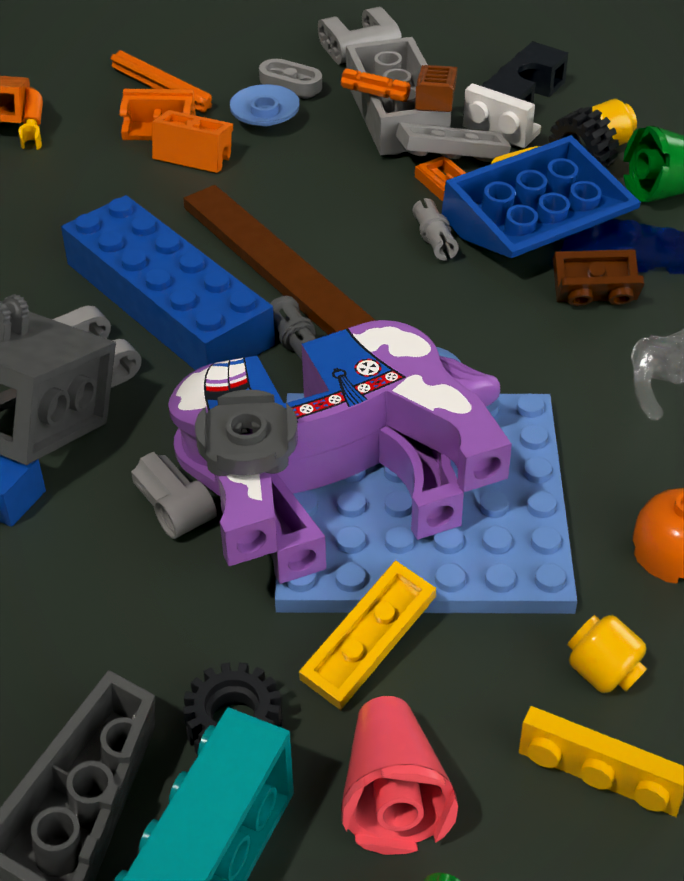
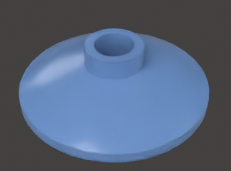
(264, 105)

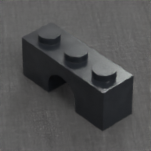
(531, 72)

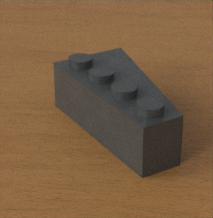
(75, 792)

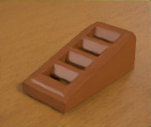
(435, 88)

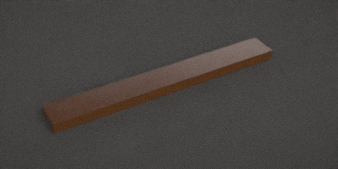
(275, 261)

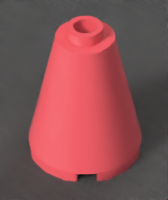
(395, 782)

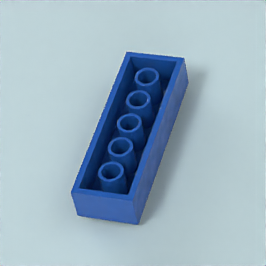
(168, 285)

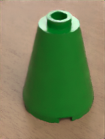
(655, 164)

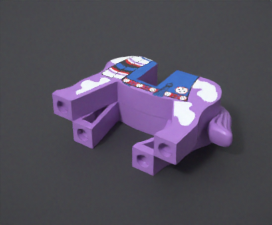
(366, 402)

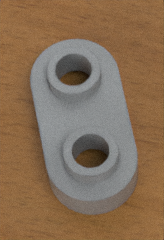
(299, 78)

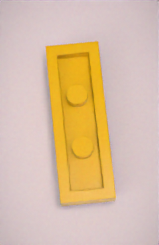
(367, 634)
(602, 761)

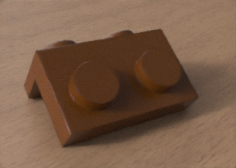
(597, 276)

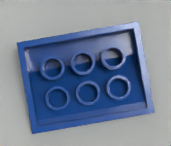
(534, 198)

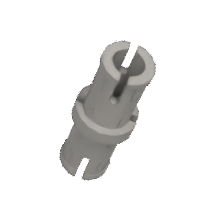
(435, 229)

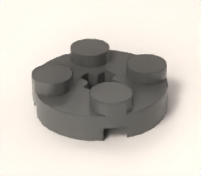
(263, 451)

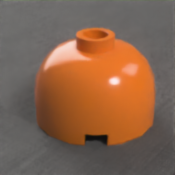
(660, 536)

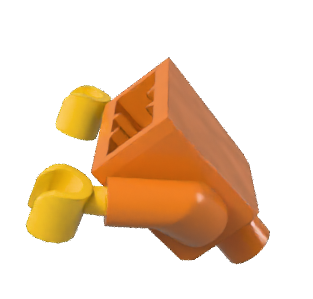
(21, 104)

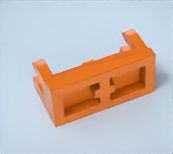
(144, 105)
(191, 140)

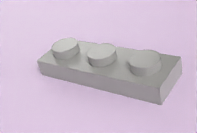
(451, 142)

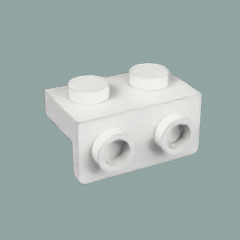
(500, 113)

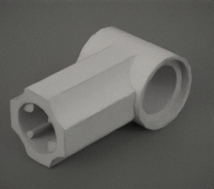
(176, 501)

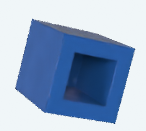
(19, 488)

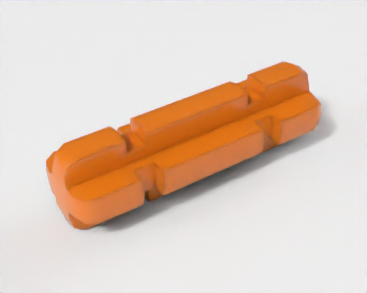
(375, 85)

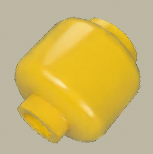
(621, 118)
(607, 654)

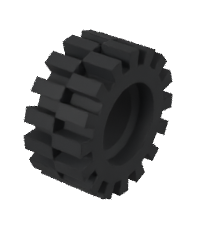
(592, 130)
(229, 689)

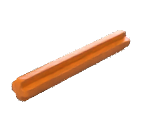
(157, 78)

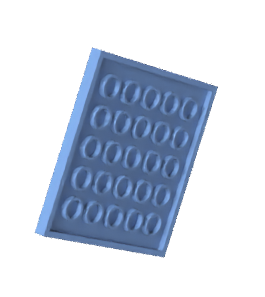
(501, 559)

